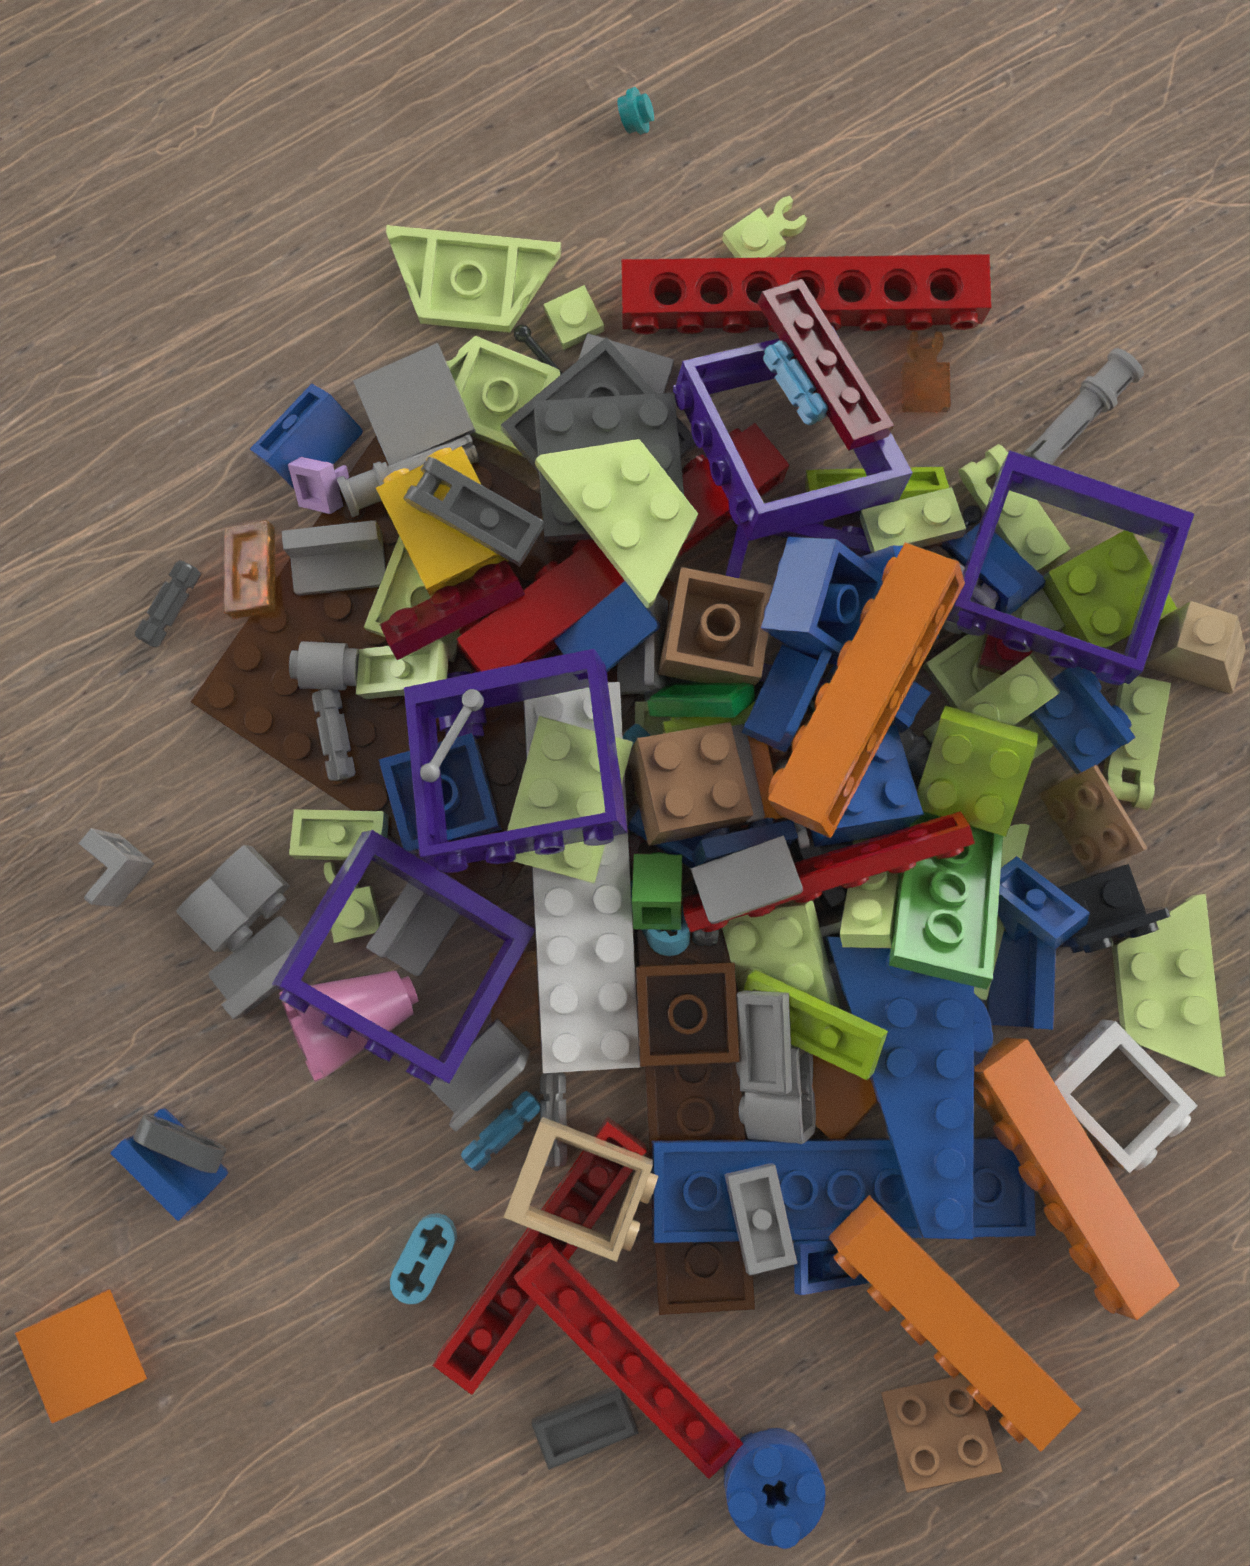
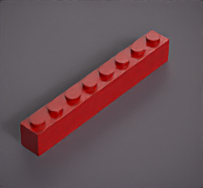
(569, 590)

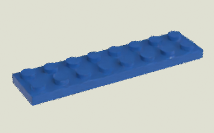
(821, 1187)

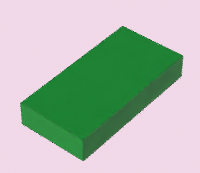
(701, 700)

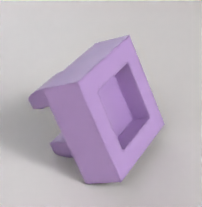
(317, 484)

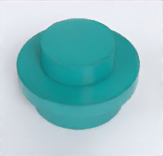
(635, 111)

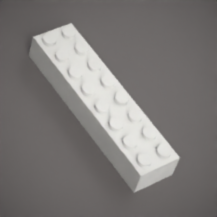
(585, 935)

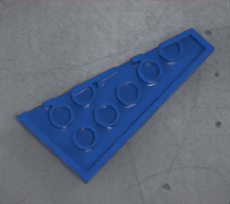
(921, 1080)

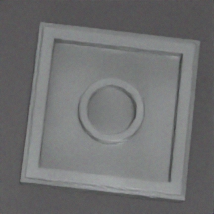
(414, 404)

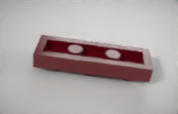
(451, 609)

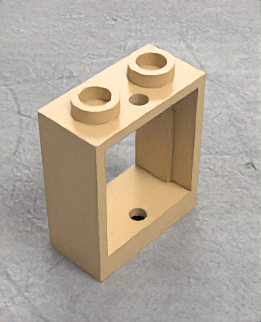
(625, 1227)

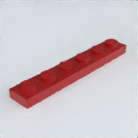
(856, 863)
(628, 1359)

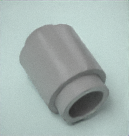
(324, 665)

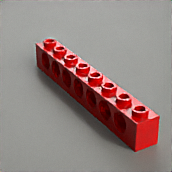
(961, 276)

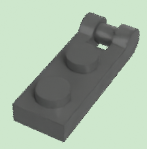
(475, 511)

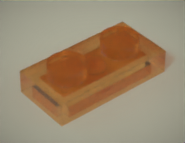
(249, 569)

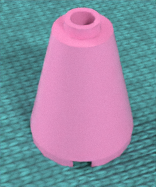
(378, 997)

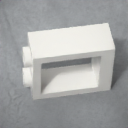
(1085, 1059)

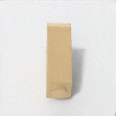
(1199, 646)

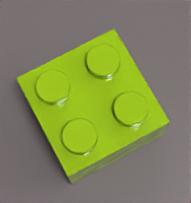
(1102, 590)
(976, 769)

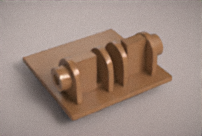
(1092, 820)
(940, 1434)

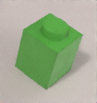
(657, 891)

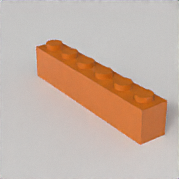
(866, 689)
(1071, 1180)
(953, 1323)

